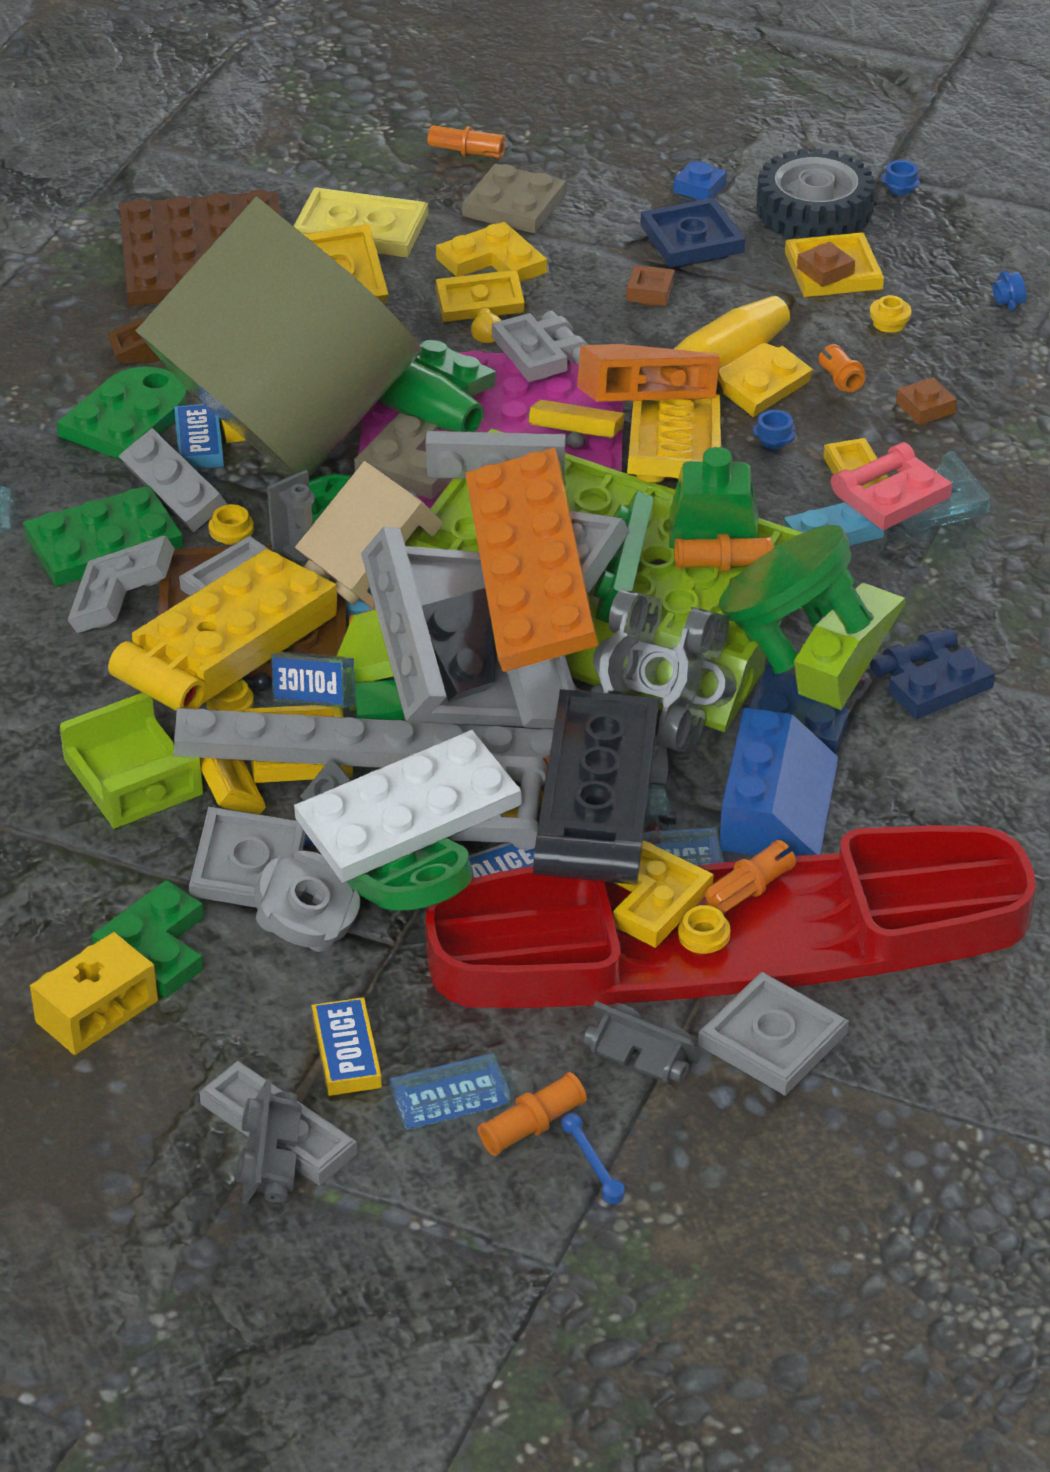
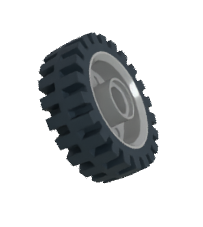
(815, 194)

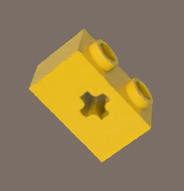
(94, 993)

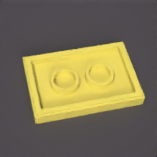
(392, 221)

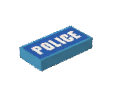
(199, 436)

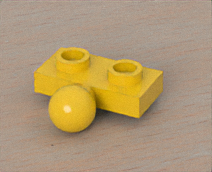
(481, 299)

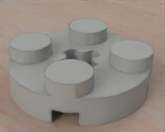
(295, 921)

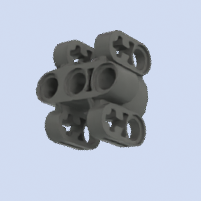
(705, 633)

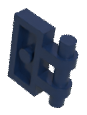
(937, 683)

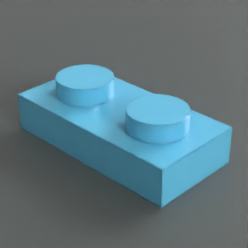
(853, 523)

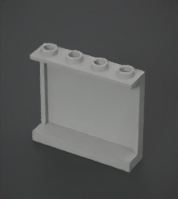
(400, 585)

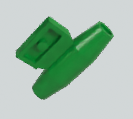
(440, 388)

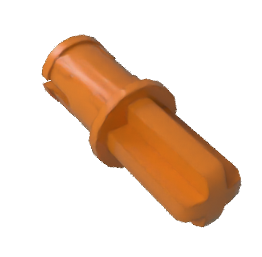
(467, 141)
(749, 877)

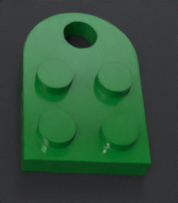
(124, 410)
(417, 878)

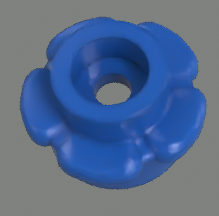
(901, 177)
(1009, 290)
(774, 429)

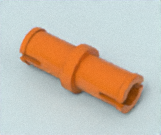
(720, 552)
(532, 1114)

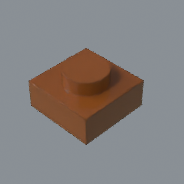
(826, 264)
(650, 285)
(926, 401)

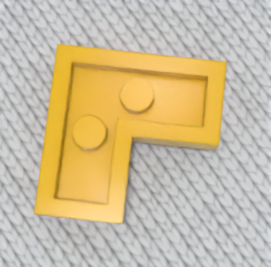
(494, 247)
(662, 896)

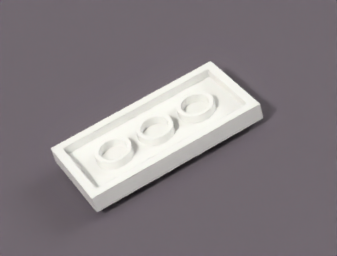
(407, 805)

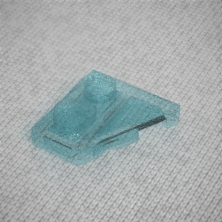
(966, 500)

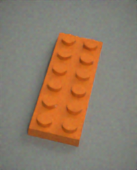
(530, 560)

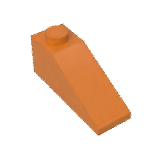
(646, 373)

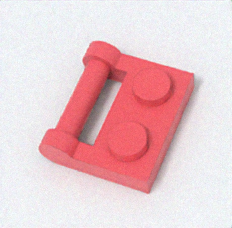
(896, 497)

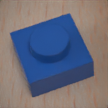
(700, 180)

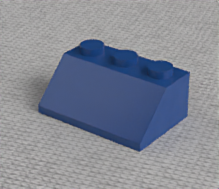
(777, 786)

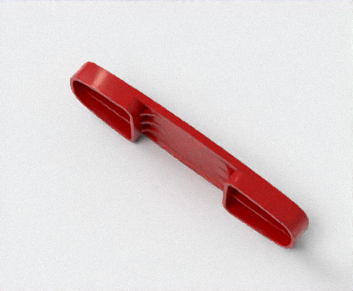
(870, 910)

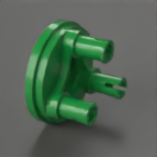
(798, 573)

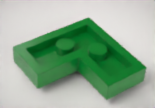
(153, 930)

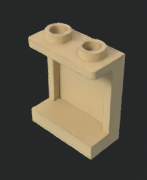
(353, 520)

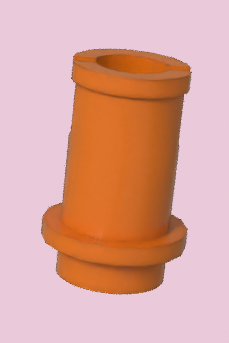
(846, 373)

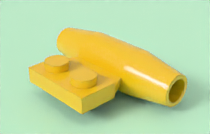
(749, 367)

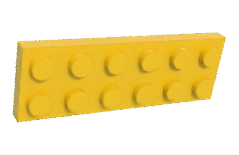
(670, 434)

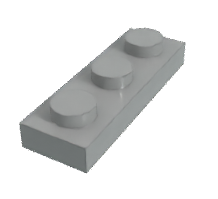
(460, 452)
(172, 479)

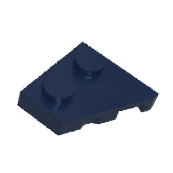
(781, 695)

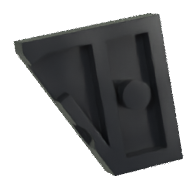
(462, 643)

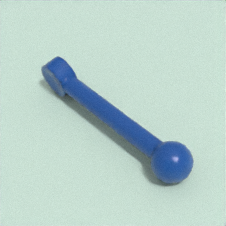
(612, 1189)

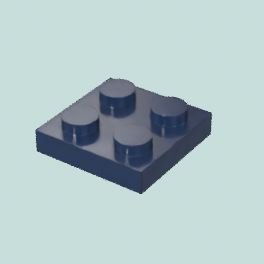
(692, 232)

